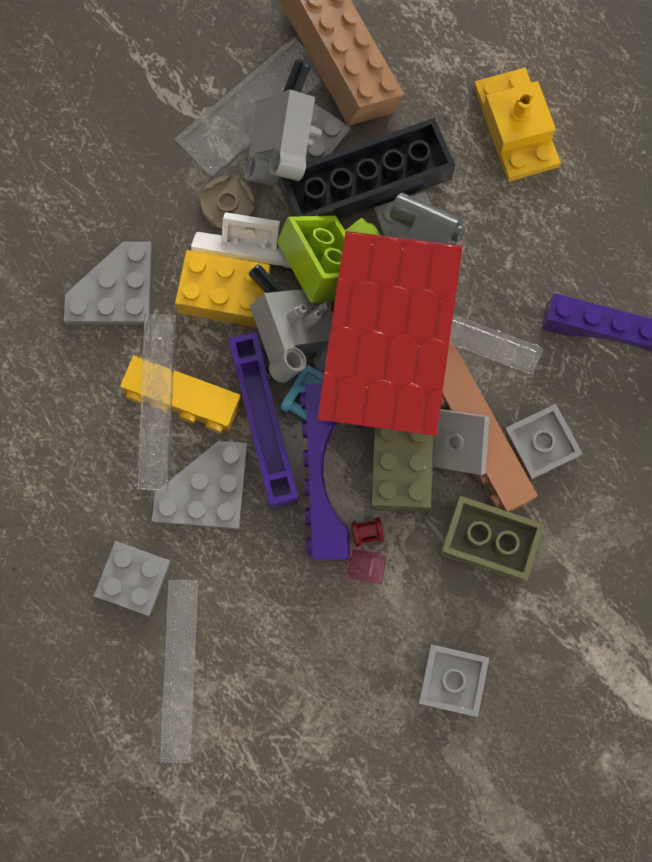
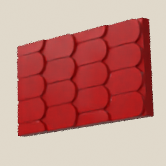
(390, 333)

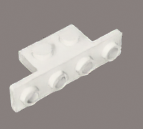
(244, 239)

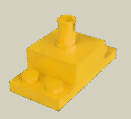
(518, 123)

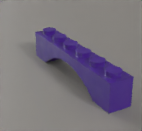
(586, 319)
(263, 421)
(328, 534)

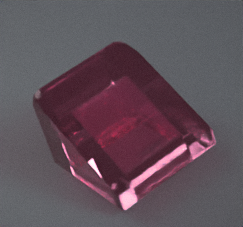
(366, 566)

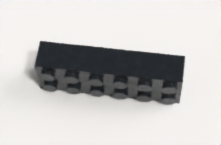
(371, 173)

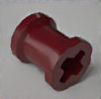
(367, 532)

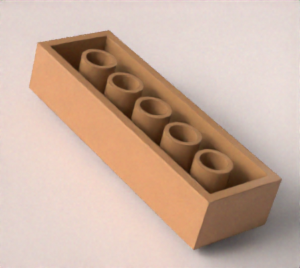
(345, 57)

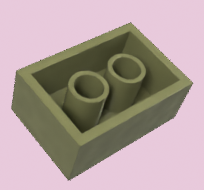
(401, 471)
(491, 540)

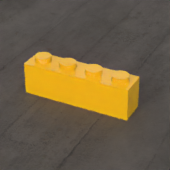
(191, 398)

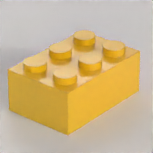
(218, 288)

